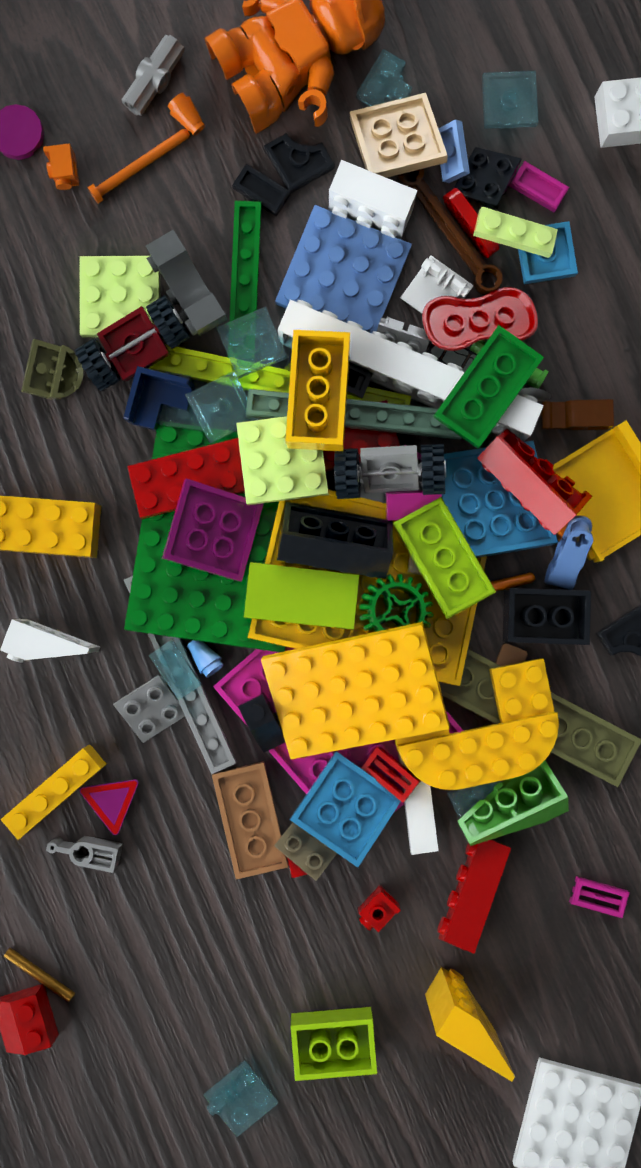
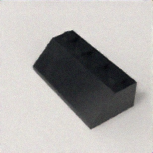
(336, 540)

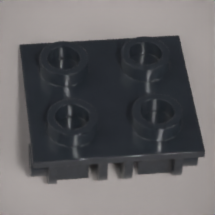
(488, 176)

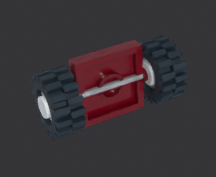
(132, 343)

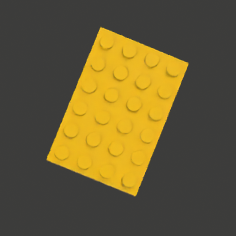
(356, 691)

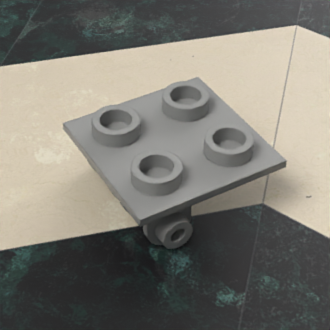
(150, 708)

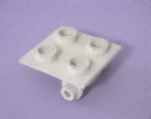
(432, 282)

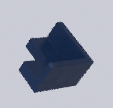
(152, 391)

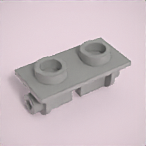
(415, 336)

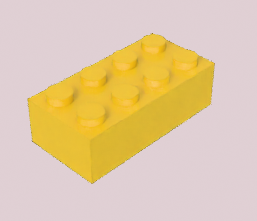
(318, 390)
(49, 526)

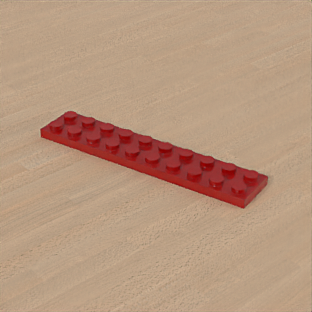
(218, 465)

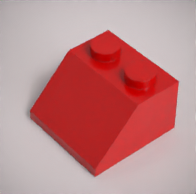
(27, 1021)

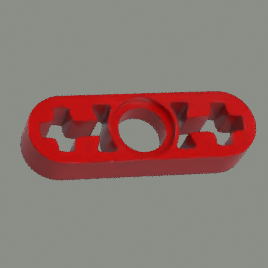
(467, 219)

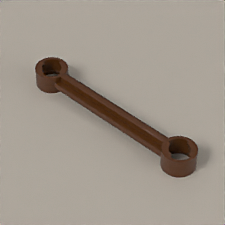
(453, 233)

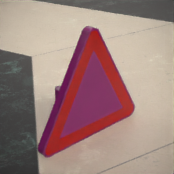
(111, 801)

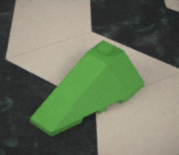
(515, 806)

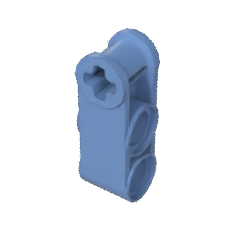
(570, 553)

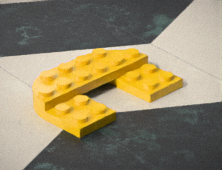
(494, 751)

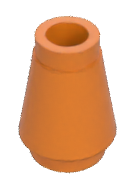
(186, 113)

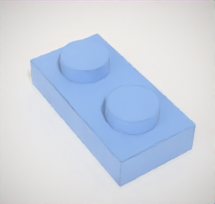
(455, 146)

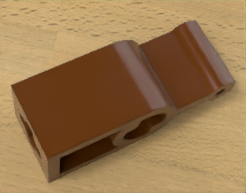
(578, 415)

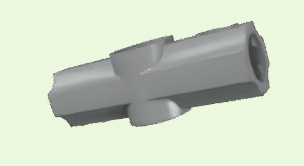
(153, 75)

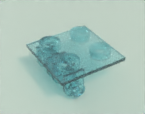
(240, 1099)

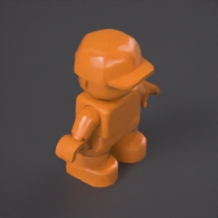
(292, 50)

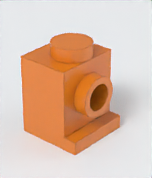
(62, 166)

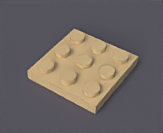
(398, 136)

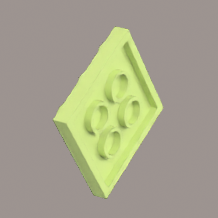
(114, 289)
(274, 470)

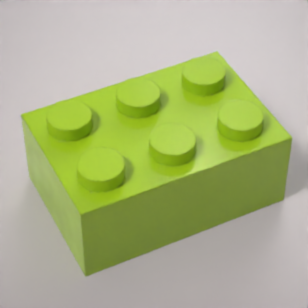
(333, 1043)

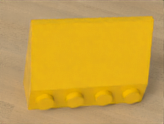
(463, 1023)

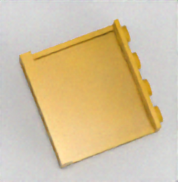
(612, 474)

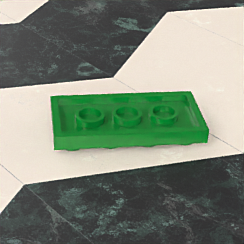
(488, 387)

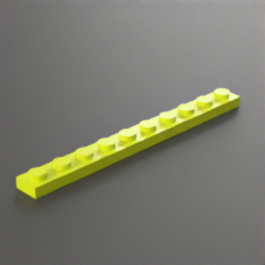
(211, 367)

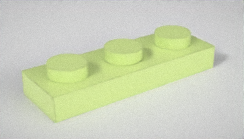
(515, 232)

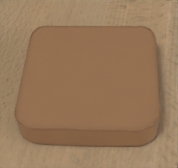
(510, 654)

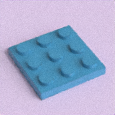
(345, 809)

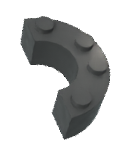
(199, 306)

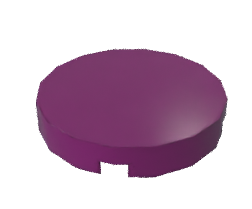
(20, 132)

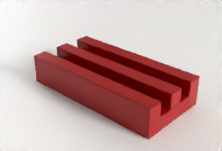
(385, 782)

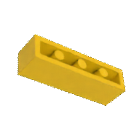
(53, 791)

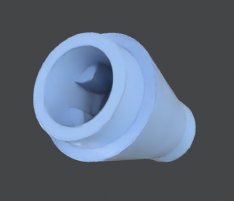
(206, 659)

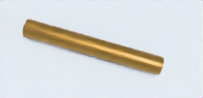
(38, 974)

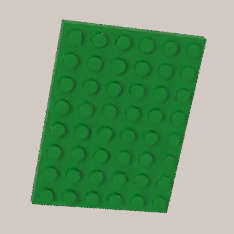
(182, 599)

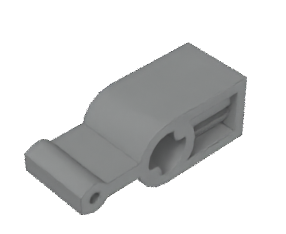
(102, 854)

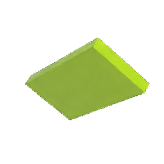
(444, 558)
(301, 596)

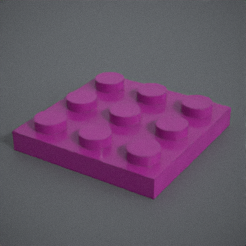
(212, 530)

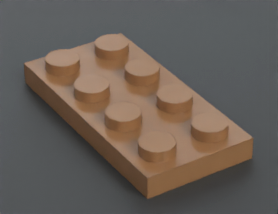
(249, 819)

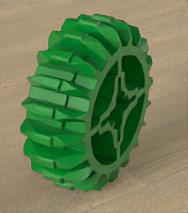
(389, 599)

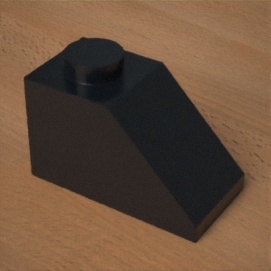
(262, 722)

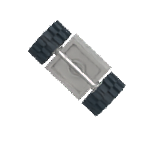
(389, 470)

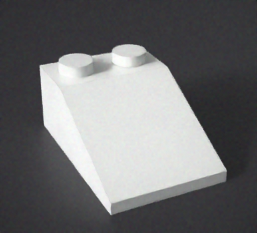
(33, 640)

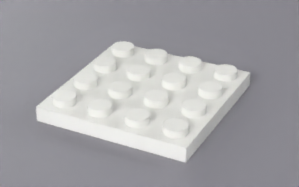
(577, 1119)

